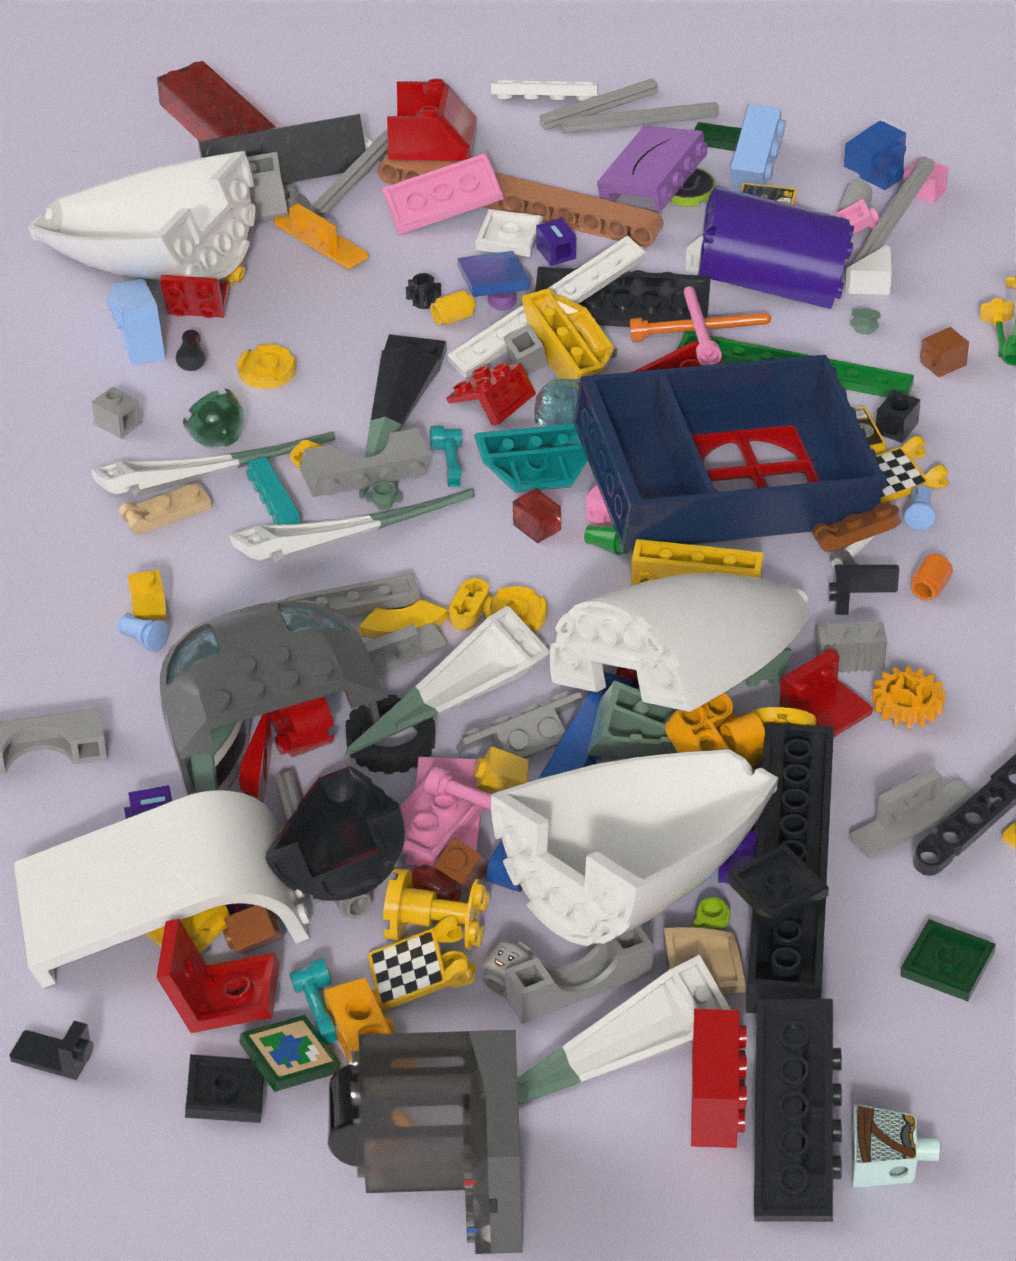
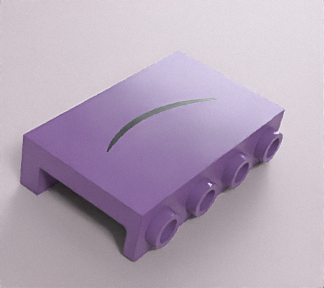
(654, 165)

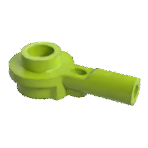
(712, 914)

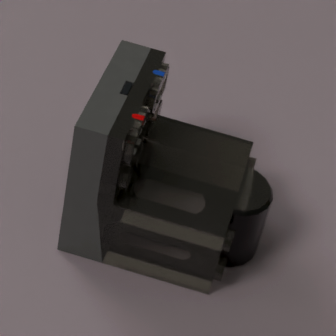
(436, 1119)

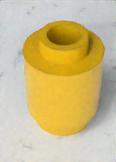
(452, 308)

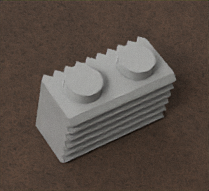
(859, 645)

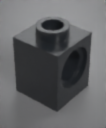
(898, 416)

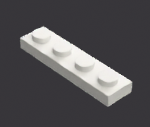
(533, 88)

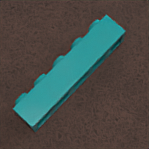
(272, 492)

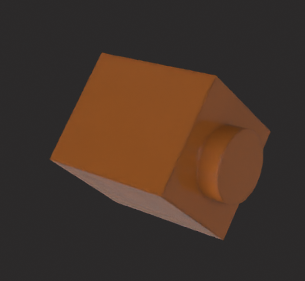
(944, 352)
(462, 864)
(251, 929)

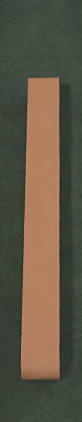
(523, 196)

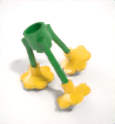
(997, 313)

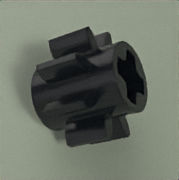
(423, 290)

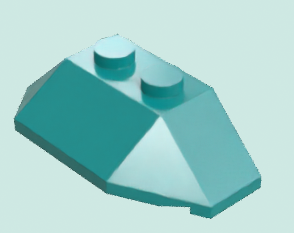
(533, 456)

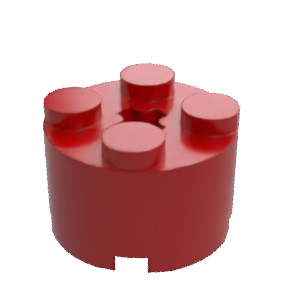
(302, 727)

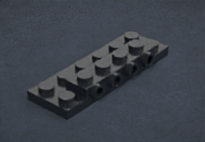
(637, 295)
(796, 1111)

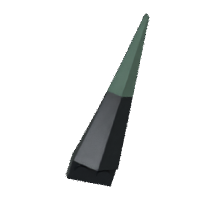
(403, 377)

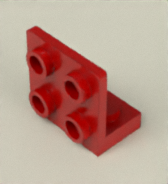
(194, 296)
(498, 388)
(818, 691)

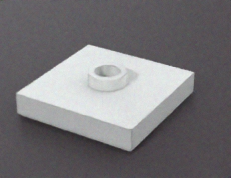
(508, 232)

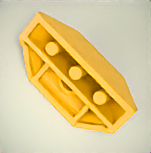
(569, 334)

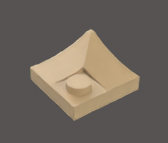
(716, 949)

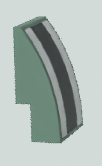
(221, 766)

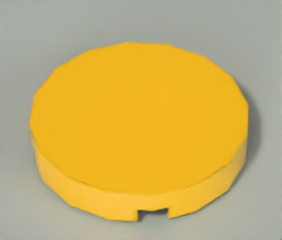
(267, 366)
(523, 601)
(785, 716)

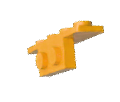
(320, 236)

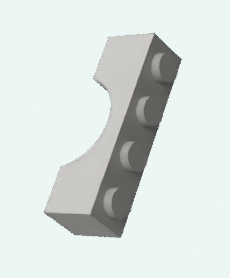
(333, 471)
(71, 733)
(540, 989)

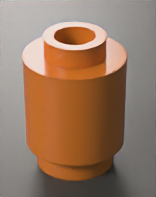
(931, 577)

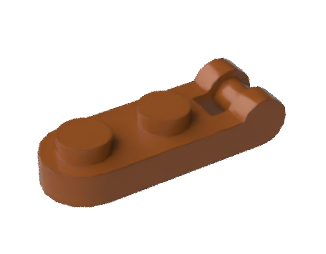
(857, 527)

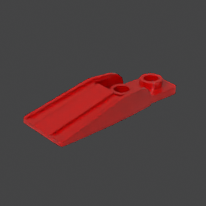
(256, 760)

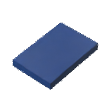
(493, 273)

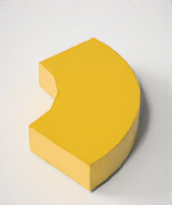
(385, 621)

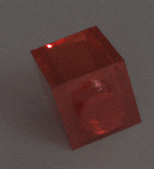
(537, 515)

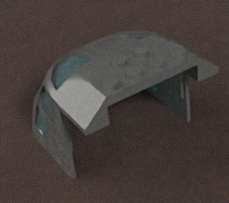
(259, 664)

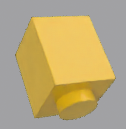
(147, 595)
(500, 771)

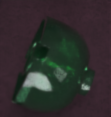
(215, 419)

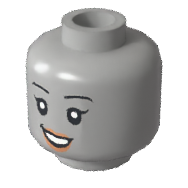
(501, 958)

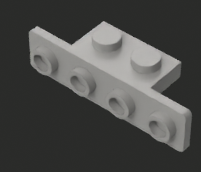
(404, 647)
(526, 734)
(910, 811)

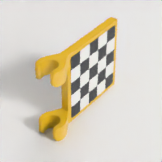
(904, 473)
(417, 966)

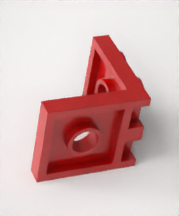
(207, 993)

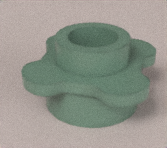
(865, 320)
(384, 495)

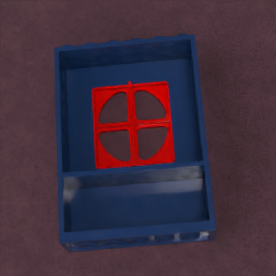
(658, 426)

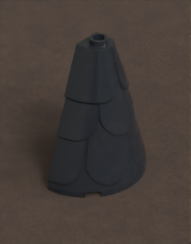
(339, 838)

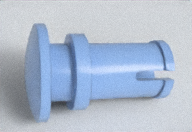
(920, 512)
(148, 632)

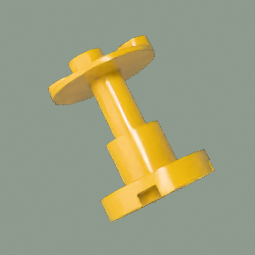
(421, 907)

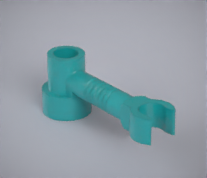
(448, 440)
(310, 980)

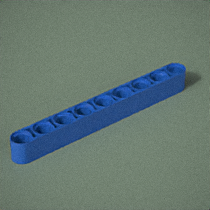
(568, 756)

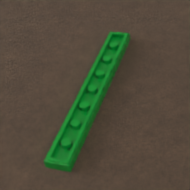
(850, 375)

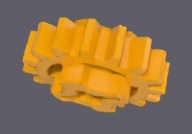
(908, 697)

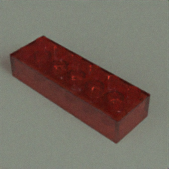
(207, 103)

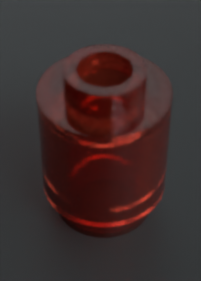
(429, 878)

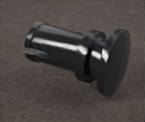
(190, 354)

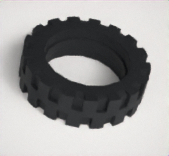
(392, 758)

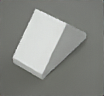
(870, 274)

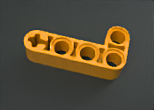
(698, 728)
(744, 736)

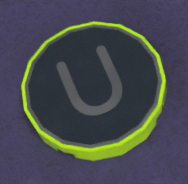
(695, 189)

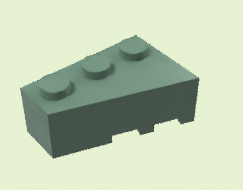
(628, 726)

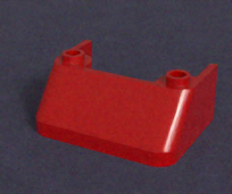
(430, 123)

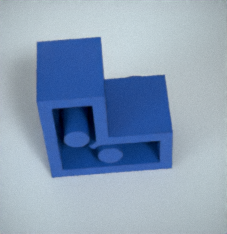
(877, 155)

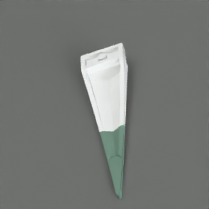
(159, 475)
(297, 539)
(487, 659)
(638, 1029)

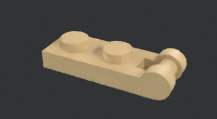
(165, 508)

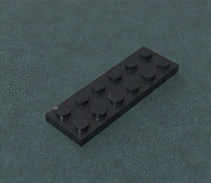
(303, 149)

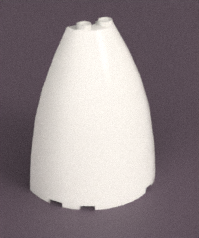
(158, 221)
(680, 634)
(625, 836)

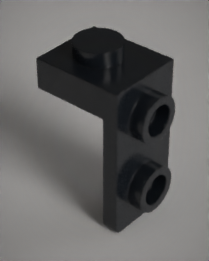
(860, 580)
(55, 1055)

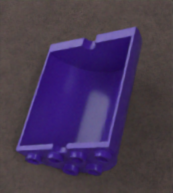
(774, 247)

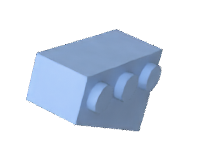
(758, 145)
(137, 319)

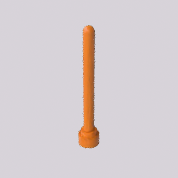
(642, 329)

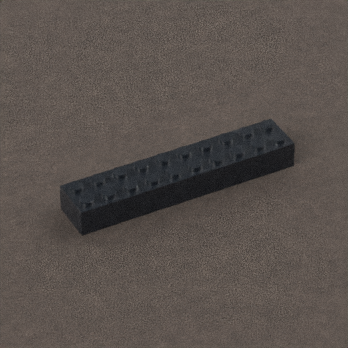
(789, 955)

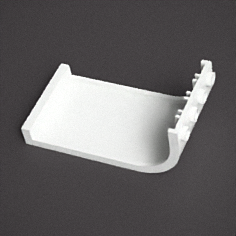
(148, 872)

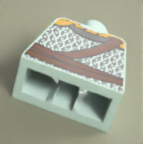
(887, 1147)

